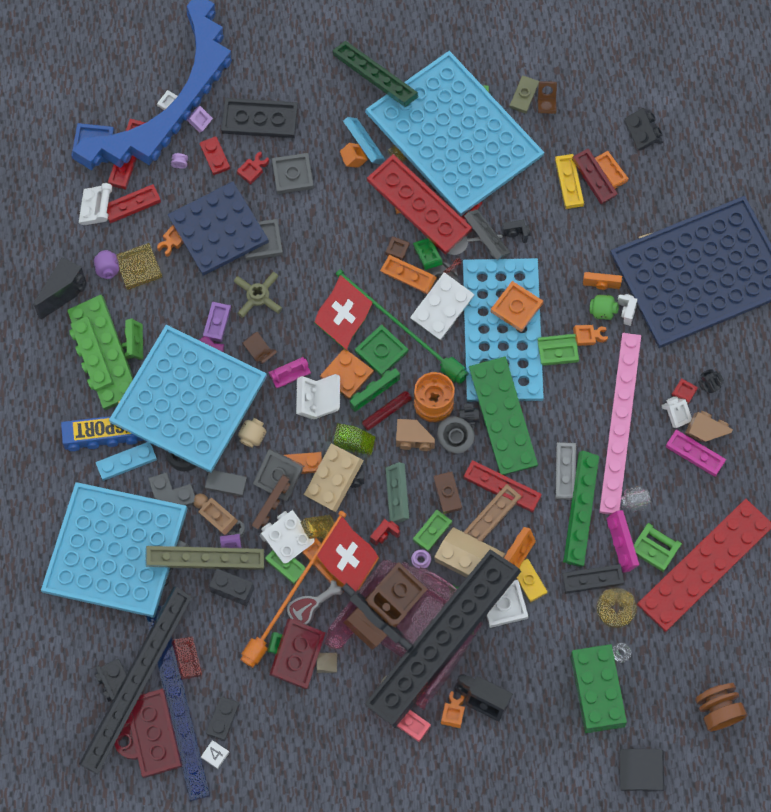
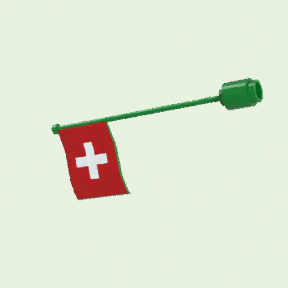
(346, 312)

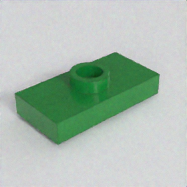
(427, 254)

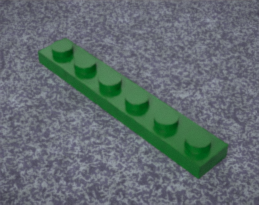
(581, 509)

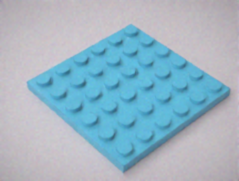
(188, 398)
(104, 549)

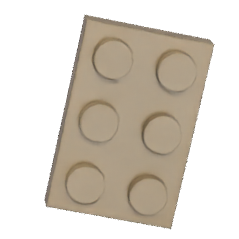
(333, 477)

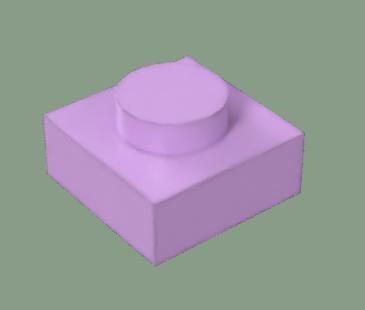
(199, 119)

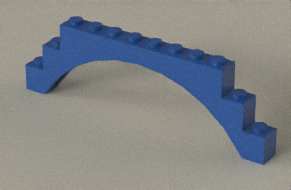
(150, 138)

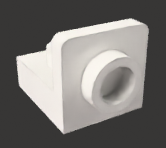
(629, 308)
(677, 411)

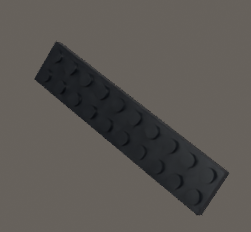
(442, 638)

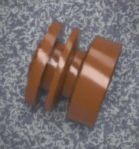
(721, 707)

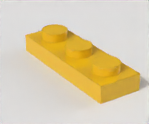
(569, 181)

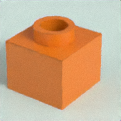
(353, 155)

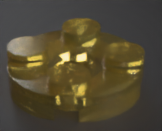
(607, 614)

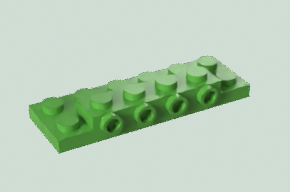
(100, 350)

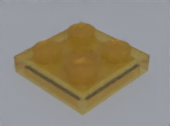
(138, 266)

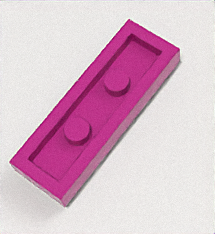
(695, 453)
(622, 541)

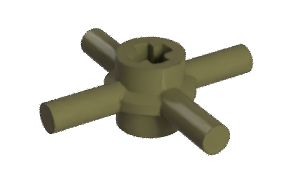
(258, 299)

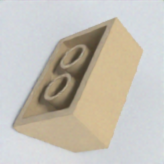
(462, 552)

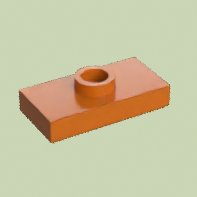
(611, 169)
(602, 281)

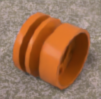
(437, 388)

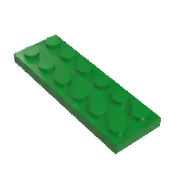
(503, 416)

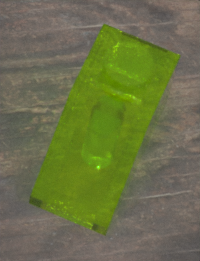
(353, 439)

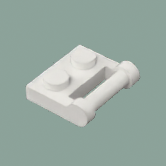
(95, 204)

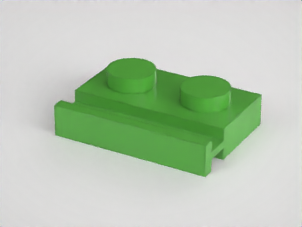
(558, 349)

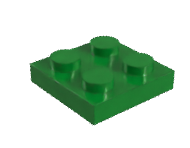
(381, 350)

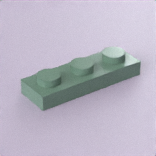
(397, 493)

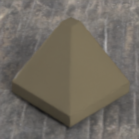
(327, 663)

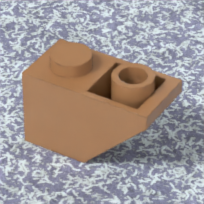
(704, 428)
(413, 434)

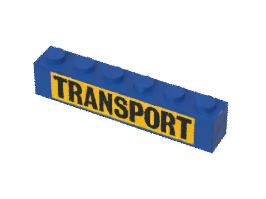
(93, 433)

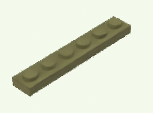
(204, 557)

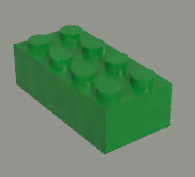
(598, 688)

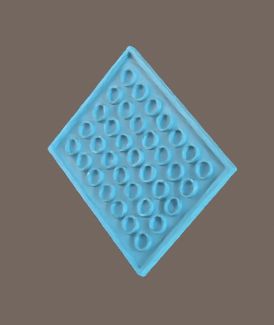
(456, 134)

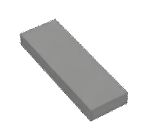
(565, 470)

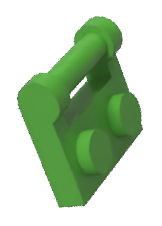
(654, 553)

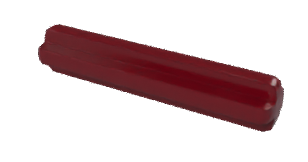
(386, 410)

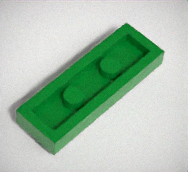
(374, 389)

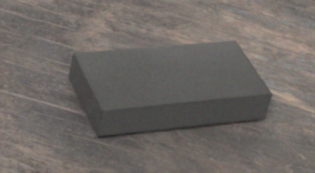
(226, 483)

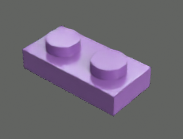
(217, 321)

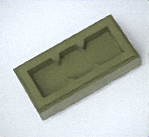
(524, 94)

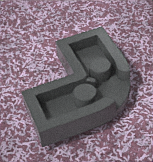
(163, 491)

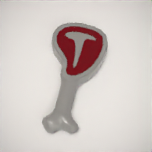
(304, 607)

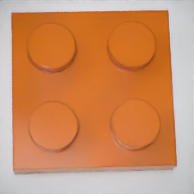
(516, 306)
(351, 370)

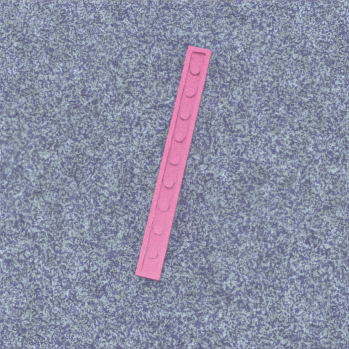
(620, 423)

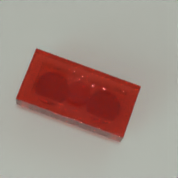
(187, 658)

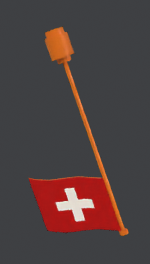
(344, 556)

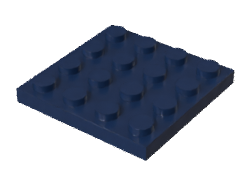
(218, 228)

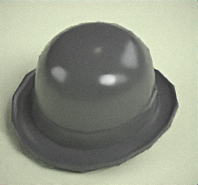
(455, 434)

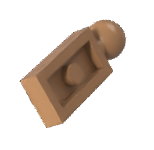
(214, 513)

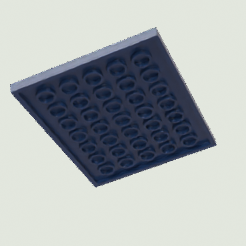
(698, 271)

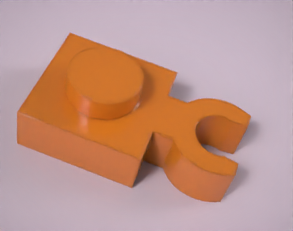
(171, 240)
(587, 335)
(453, 712)

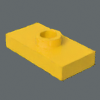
(530, 582)

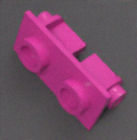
(289, 372)

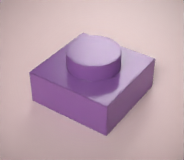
(230, 541)

